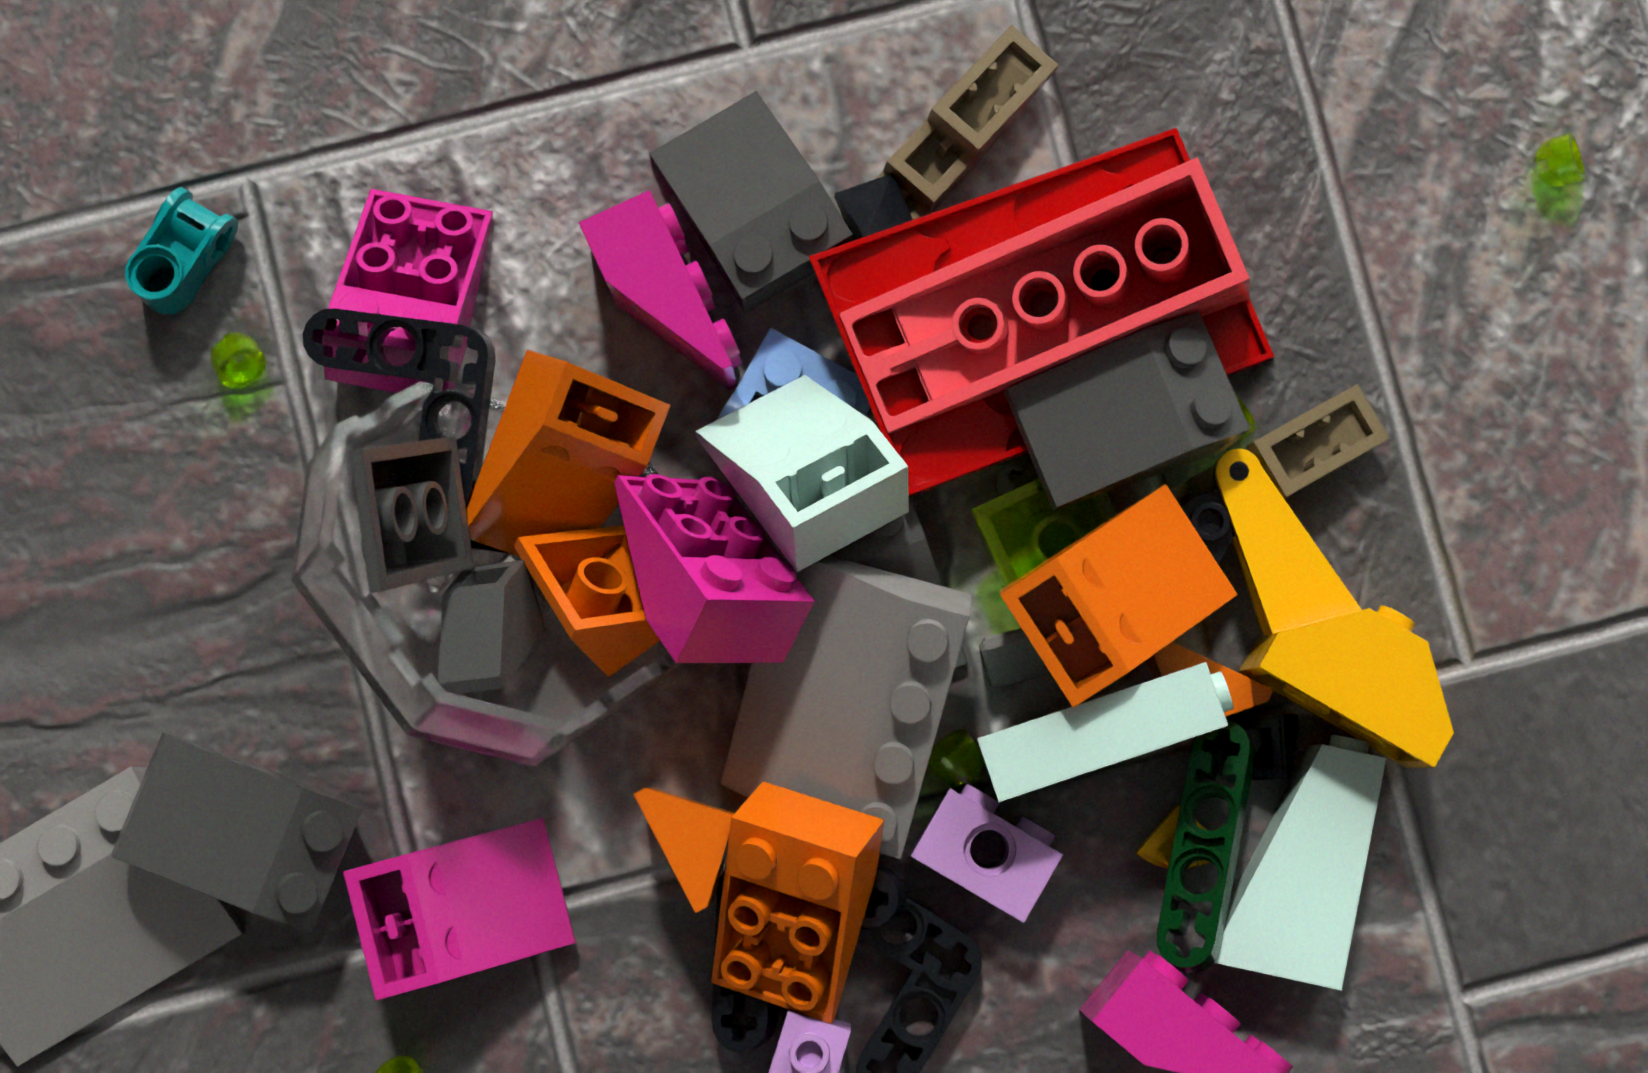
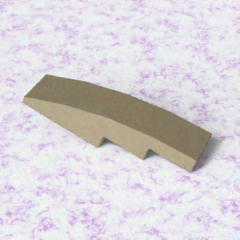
(968, 121)
(1307, 445)

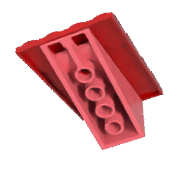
(1005, 290)

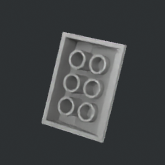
(855, 696)
(89, 927)

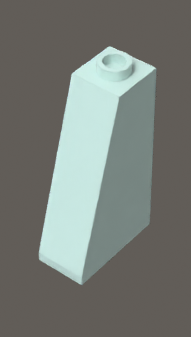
(1106, 730)
(1306, 876)

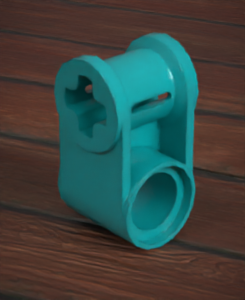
(179, 246)

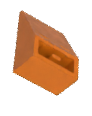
(560, 452)
(1118, 595)
(794, 899)

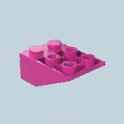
(410, 263)
(644, 270)
(709, 572)
(459, 908)
(1166, 1029)

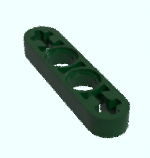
(1197, 844)

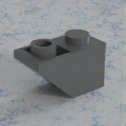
(487, 628)

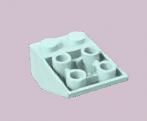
(809, 469)

